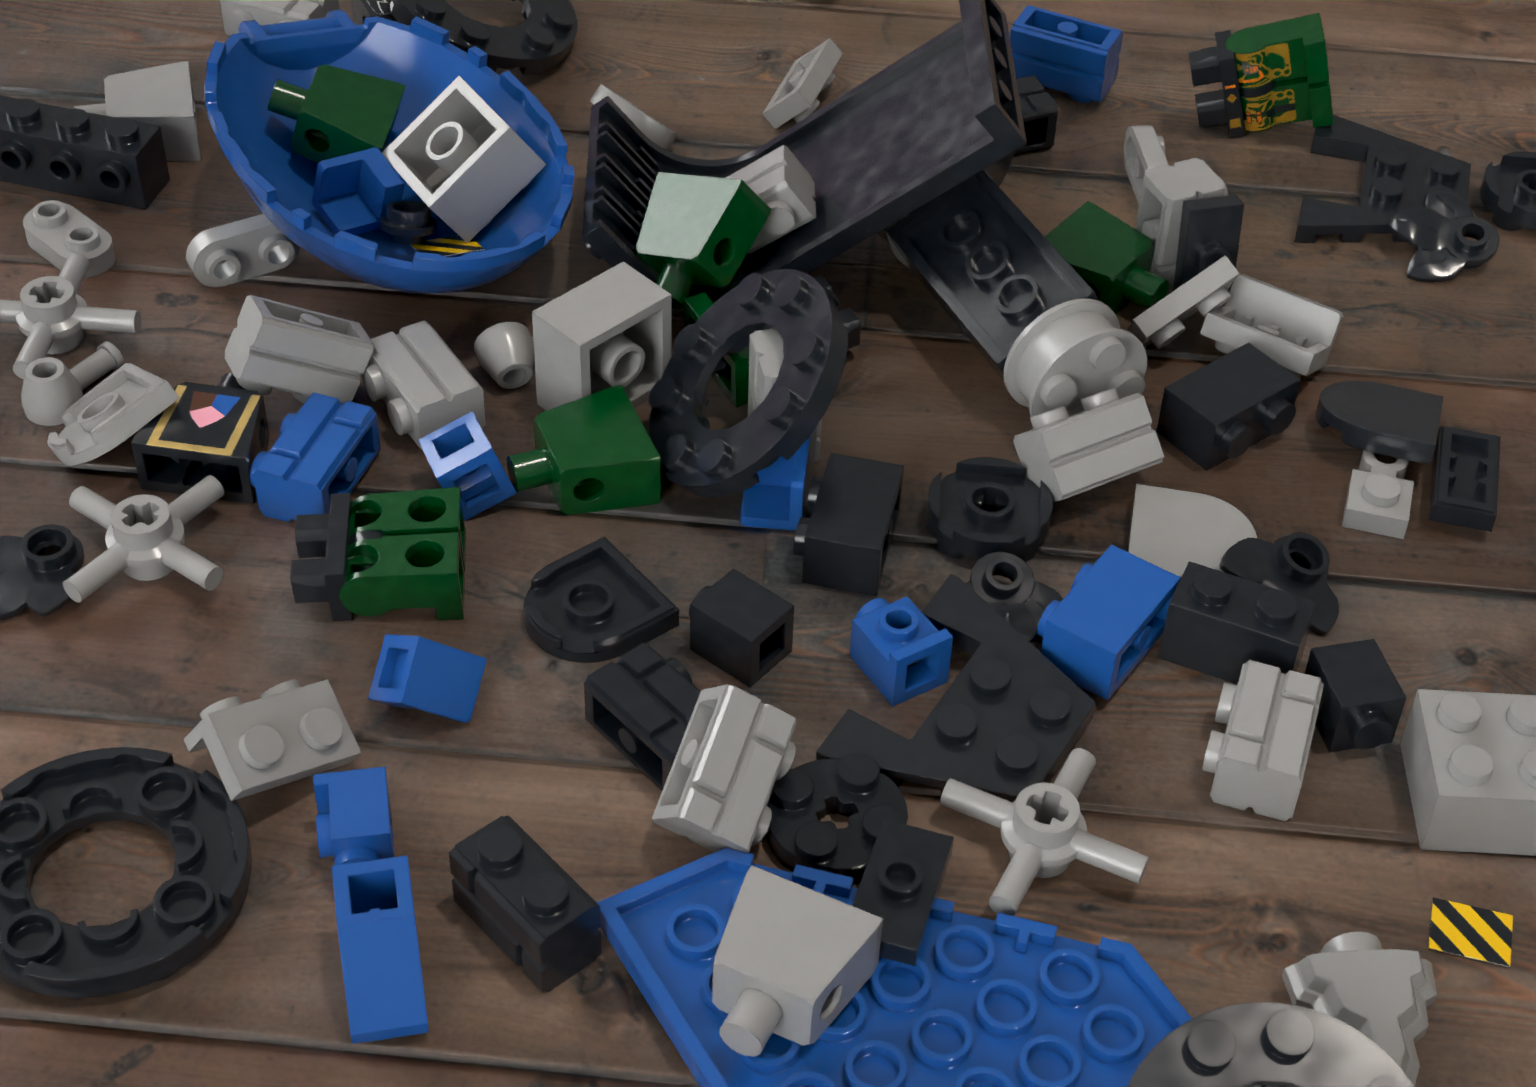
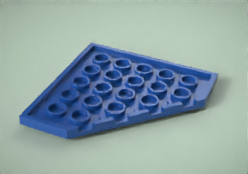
(975, 1011)

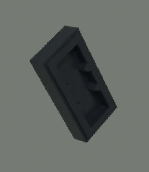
(1207, 233)
(1465, 478)
(904, 886)

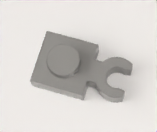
(1378, 497)

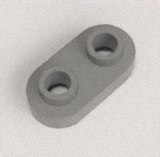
(648, 125)
(1141, 152)
(61, 230)
(245, 247)

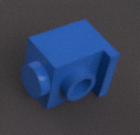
(466, 460)
(895, 636)
(354, 815)

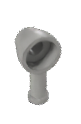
(506, 354)
(52, 388)

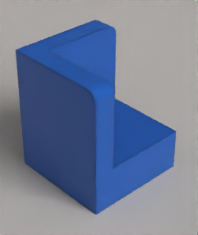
(355, 190)
(779, 495)
(427, 677)

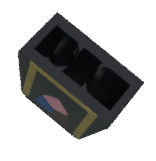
(203, 435)

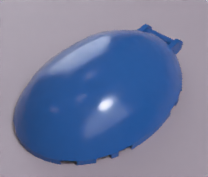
(418, 56)

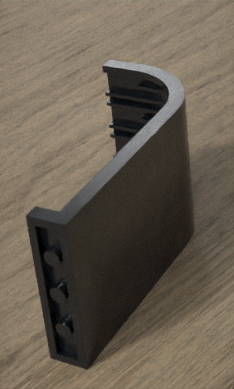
(868, 152)

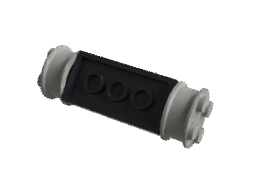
(1017, 298)

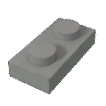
(802, 84)
(1202, 293)

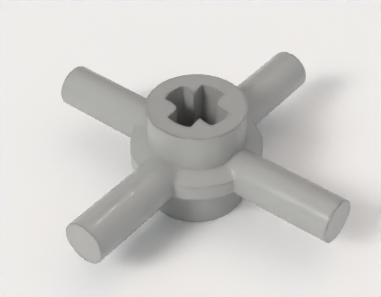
(56, 315)
(144, 538)
(1043, 831)

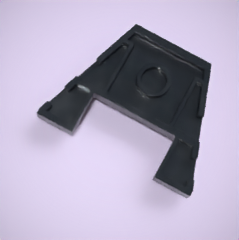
(1393, 179)
(998, 723)

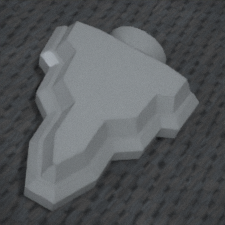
(1369, 990)

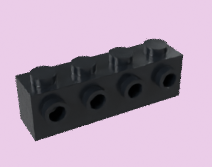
(81, 153)

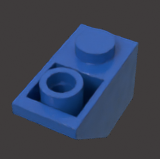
(379, 949)

